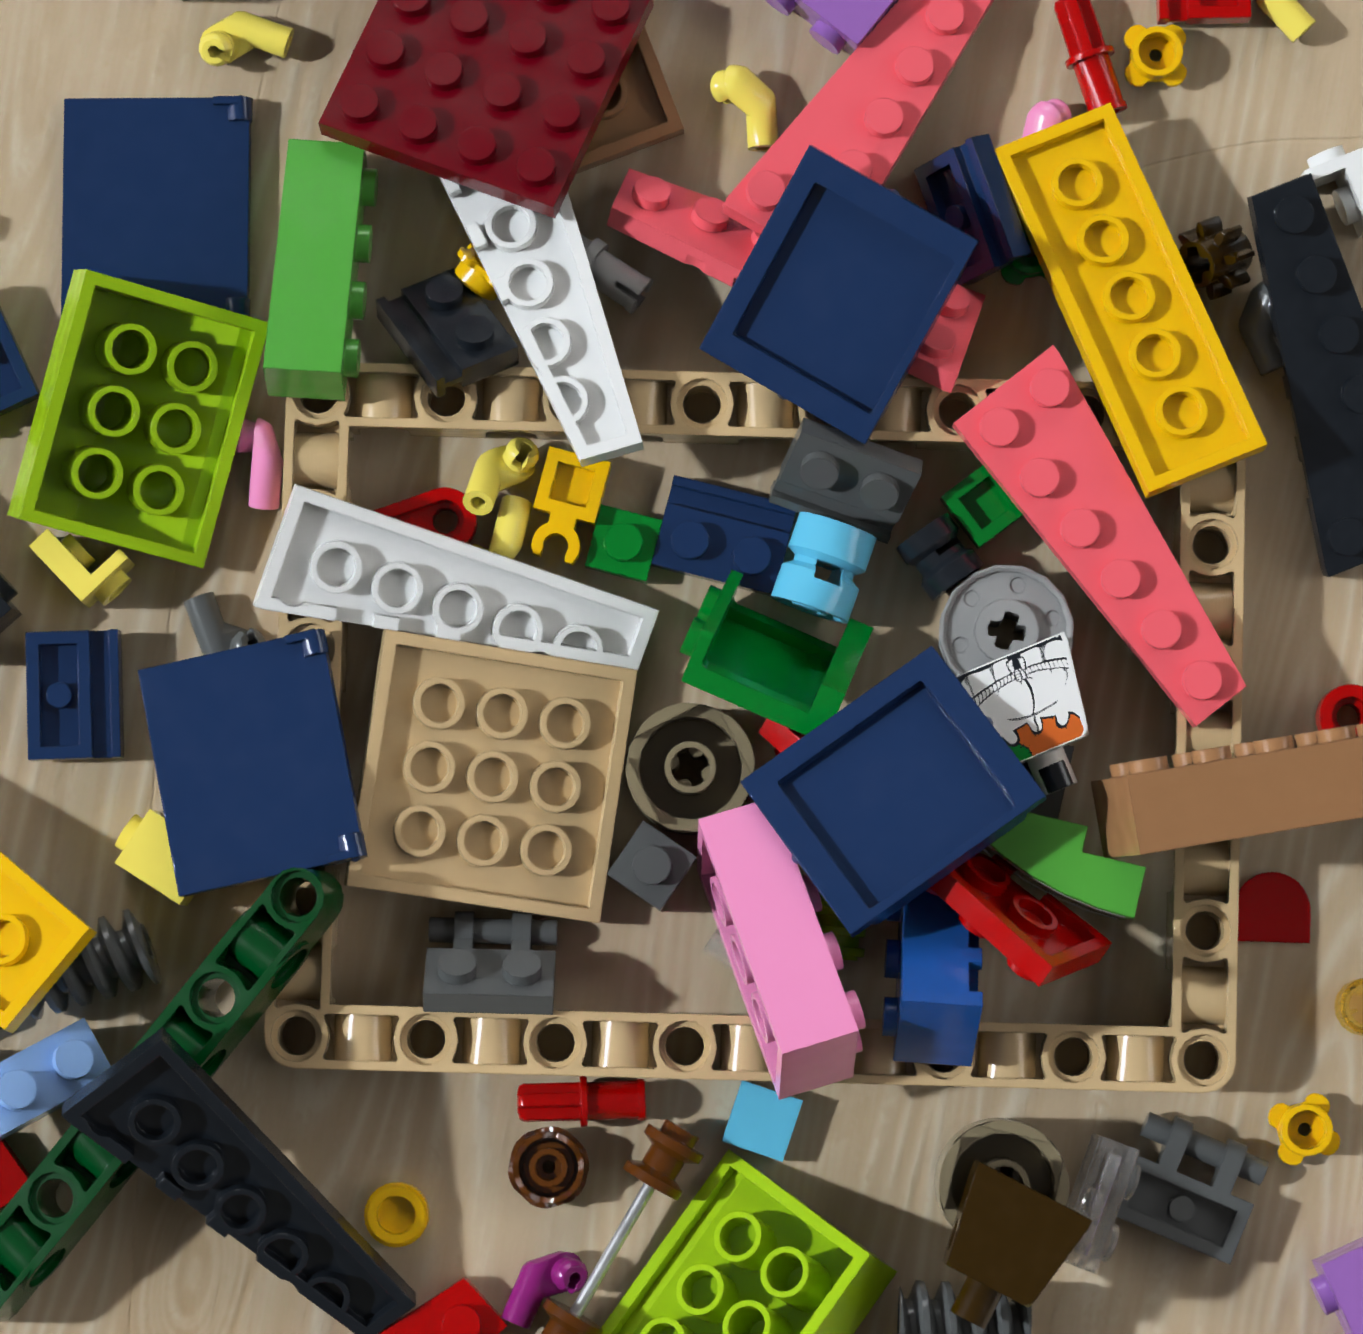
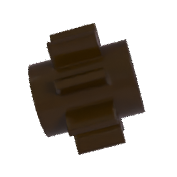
(1216, 256)

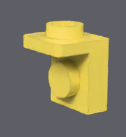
(71, 564)

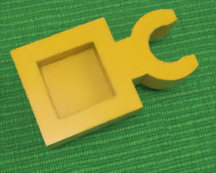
(569, 496)

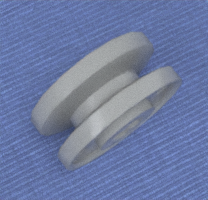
(984, 602)

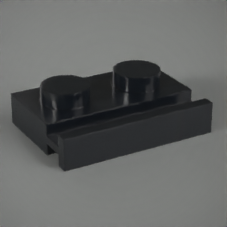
(447, 332)

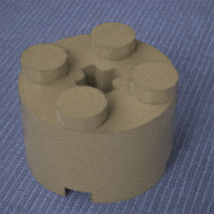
(702, 734)
(999, 1143)

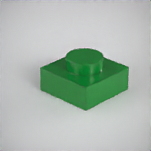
(980, 507)
(623, 544)

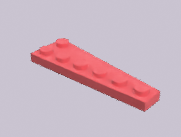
(868, 104)
(698, 234)
(1077, 496)

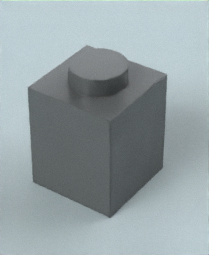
(652, 866)

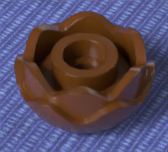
(527, 1171)

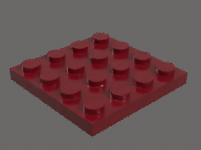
(486, 89)

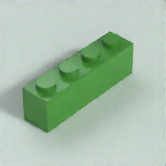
(317, 270)

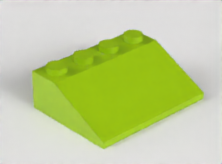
(138, 418)
(751, 1264)

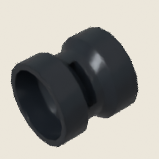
(949, 566)

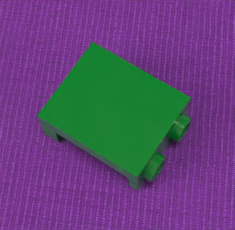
(768, 662)

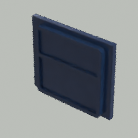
(839, 294)
(894, 792)

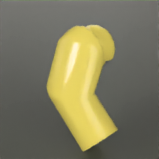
(242, 33)

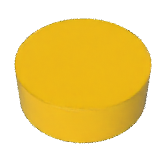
(396, 1214)

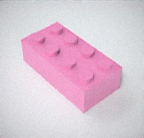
(779, 952)

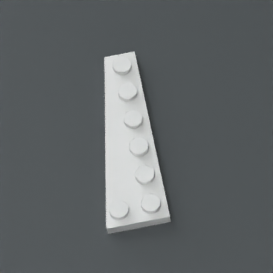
(557, 315)
(397, 576)

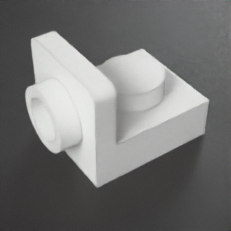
(1348, 175)

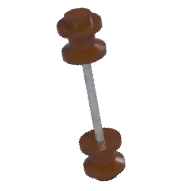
(669, 1151)

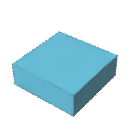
(762, 1121)

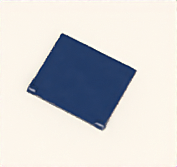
(160, 194)
(252, 763)

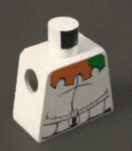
(1034, 707)

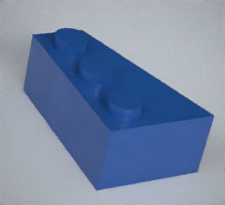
(936, 985)

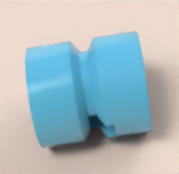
(830, 546)

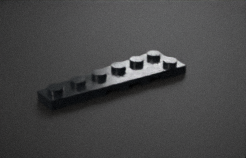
(1321, 357)
(204, 1149)

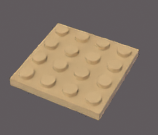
(492, 776)

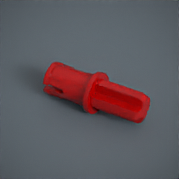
(1089, 54)
(581, 1101)

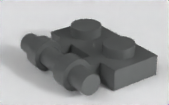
(490, 979)
(1185, 1208)

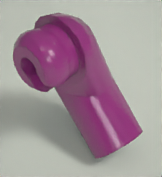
(542, 1279)

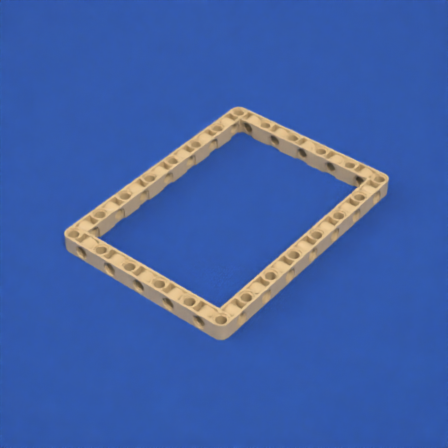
(636, 1042)

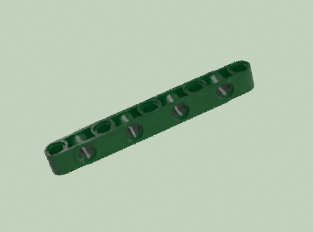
(257, 961)

